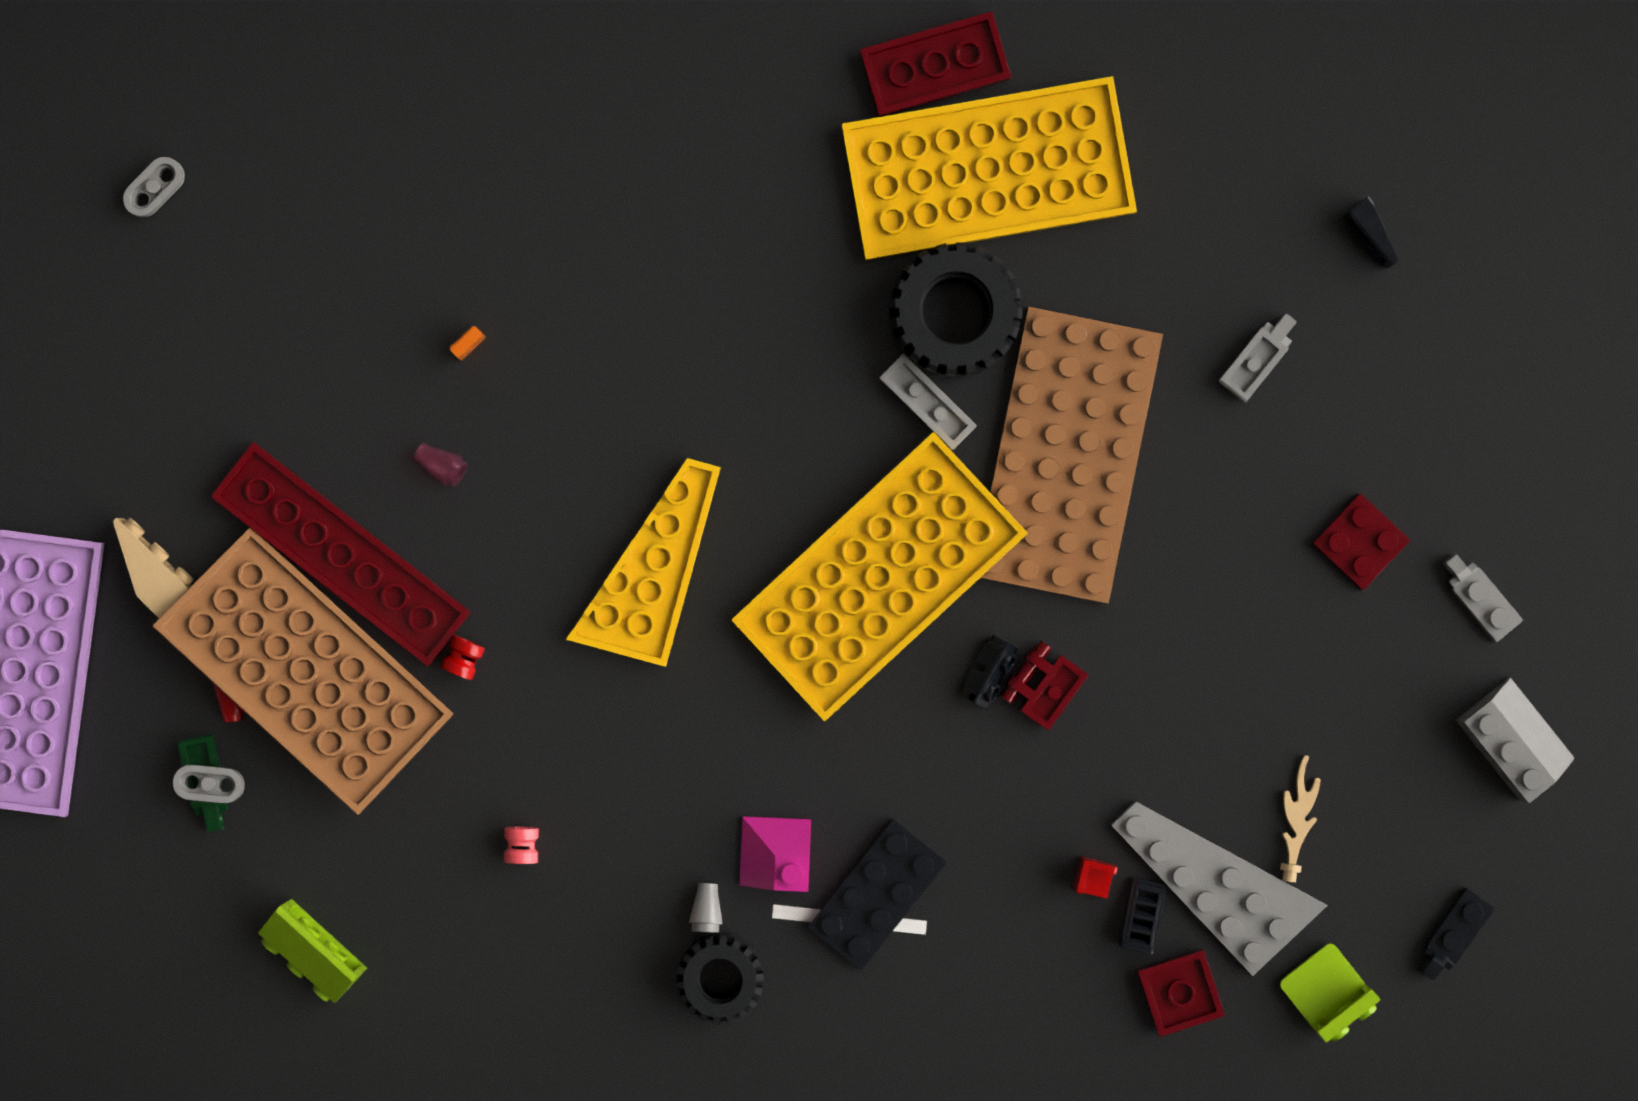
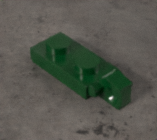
(203, 752)

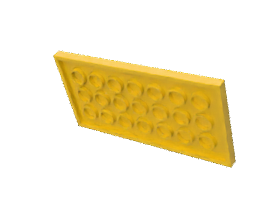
(989, 168)
(879, 576)

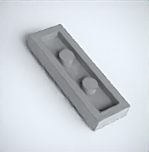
(928, 402)

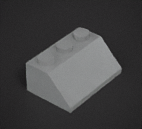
(1516, 741)

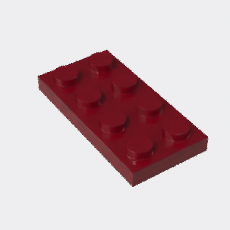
(935, 64)

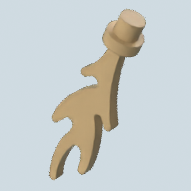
(1295, 815)

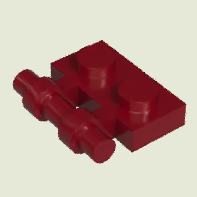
(1053, 691)

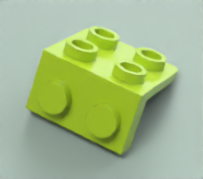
(1329, 993)

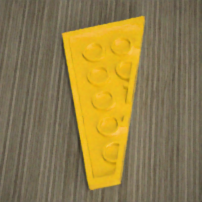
(647, 588)

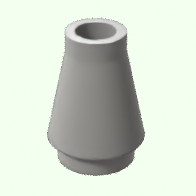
(706, 909)

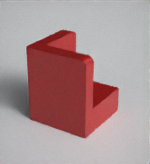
(1094, 877)

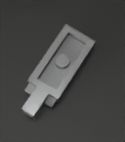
(1258, 358)
(1481, 598)

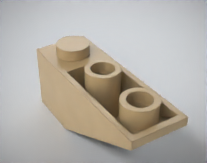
(151, 574)

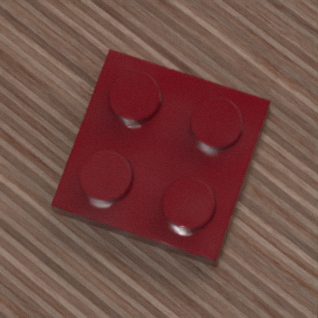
(1361, 541)
(1181, 992)

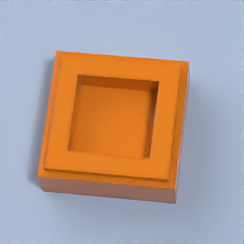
(467, 342)

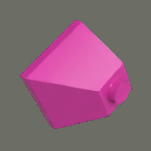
(775, 853)

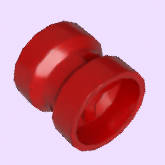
(460, 665)

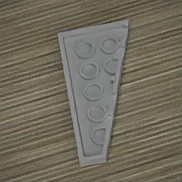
(1231, 897)

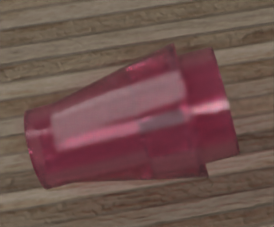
(443, 465)

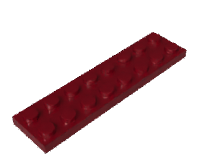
(341, 554)

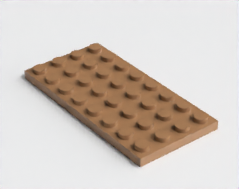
(1072, 450)
(303, 671)

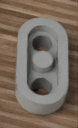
(152, 184)
(209, 785)

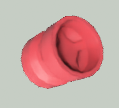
(521, 837)

